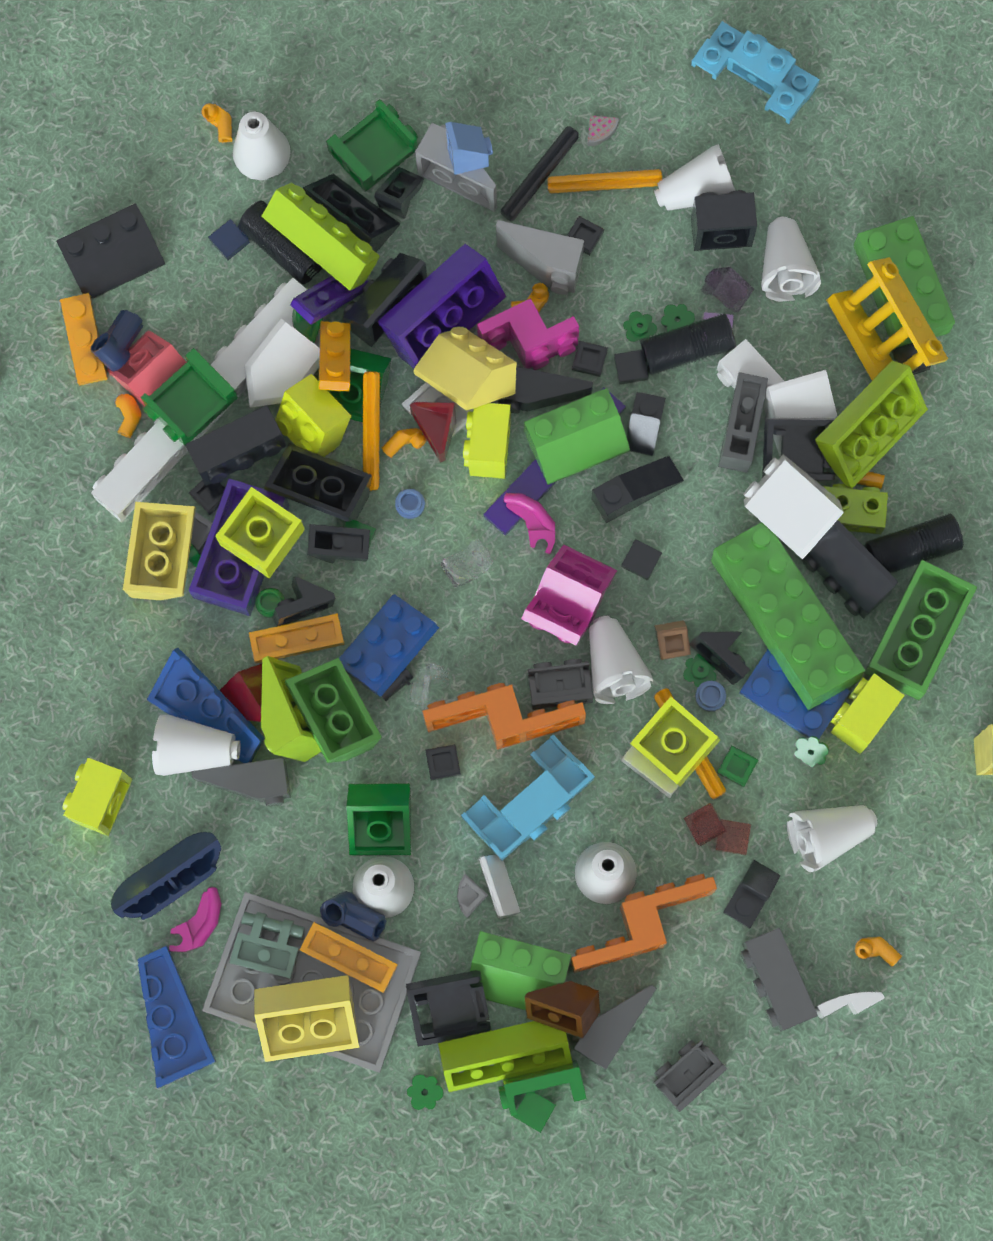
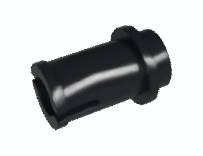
(403, 679)

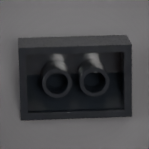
(353, 209)
(111, 252)
(380, 295)
(236, 445)
(320, 483)
(850, 570)

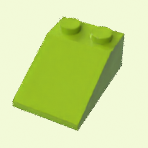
(280, 718)

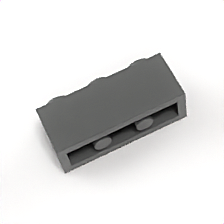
(778, 980)

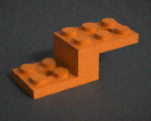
(504, 715)
(643, 922)

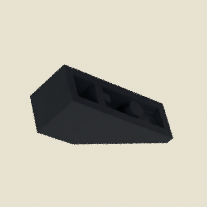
(543, 389)
(635, 488)

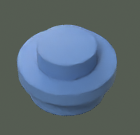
(410, 503)
(710, 696)

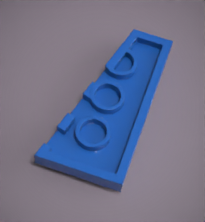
(191, 696)
(173, 1025)

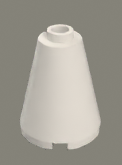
(260, 147)
(700, 175)
(788, 263)
(615, 663)
(191, 746)
(828, 833)
(603, 885)
(390, 897)

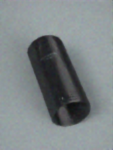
(281, 248)
(684, 346)
(905, 546)

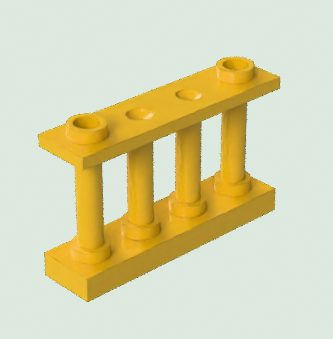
(861, 329)

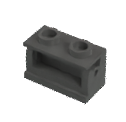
(560, 683)
(688, 1075)

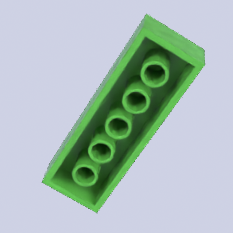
(787, 615)

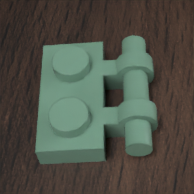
(266, 955)

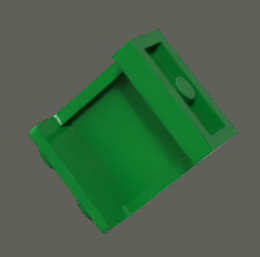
(374, 146)
(189, 399)
(540, 1080)

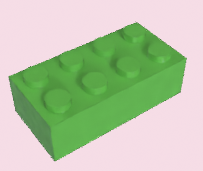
(907, 250)
(920, 629)

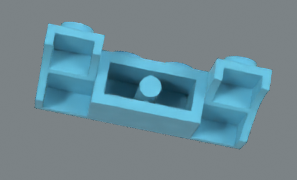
(759, 64)
(536, 805)

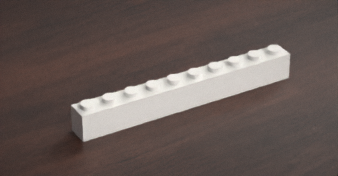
(154, 451)

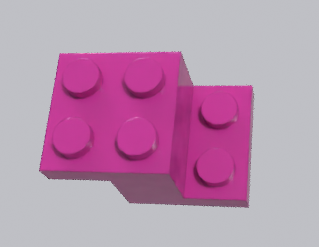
(529, 334)
(569, 595)

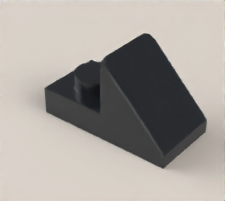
(397, 191)
(645, 423)
(338, 543)
(309, 601)
(714, 649)
(751, 894)

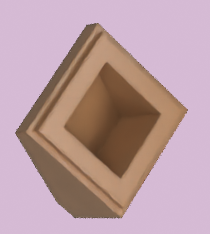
(672, 639)

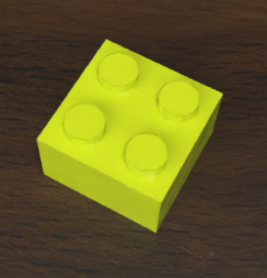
(312, 417)
(489, 440)
(260, 532)
(870, 709)
(675, 741)
(96, 796)

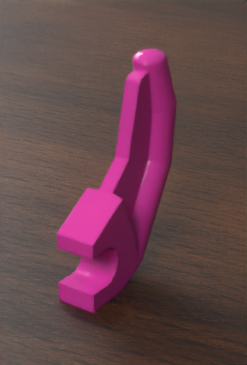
(537, 520)
(199, 927)

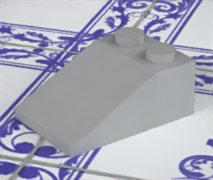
(435, 165)
(544, 254)

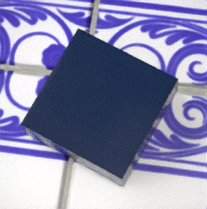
(229, 239)

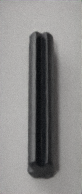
(539, 173)

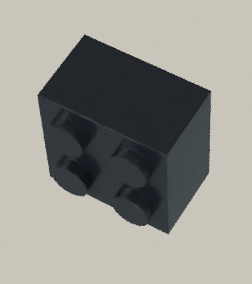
(723, 220)

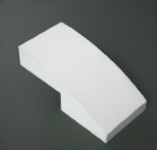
(857, 1002)

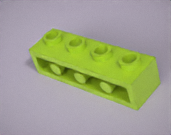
(320, 236)
(863, 509)
(504, 1050)

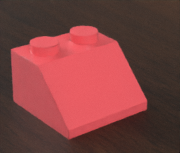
(149, 365)

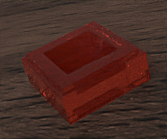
(705, 824)
(735, 838)

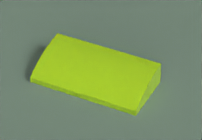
(872, 423)

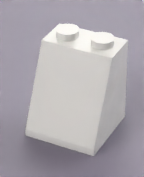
(800, 398)
(792, 505)

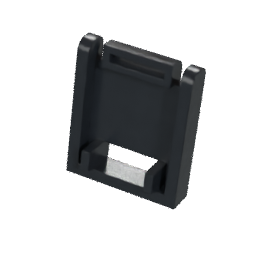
(798, 444)
(455, 1006)

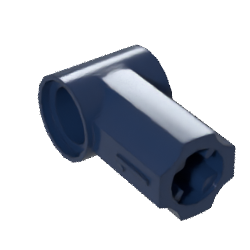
(114, 344)
(353, 916)

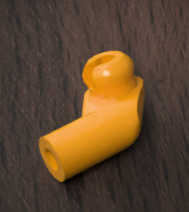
(220, 119)
(538, 296)
(875, 947)

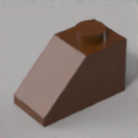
(564, 1007)

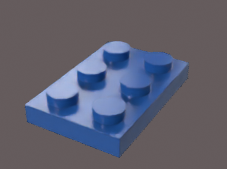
(387, 645)
(775, 694)

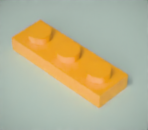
(81, 334)
(334, 356)
(297, 638)
(348, 957)

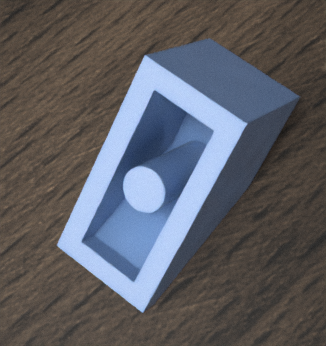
(467, 147)

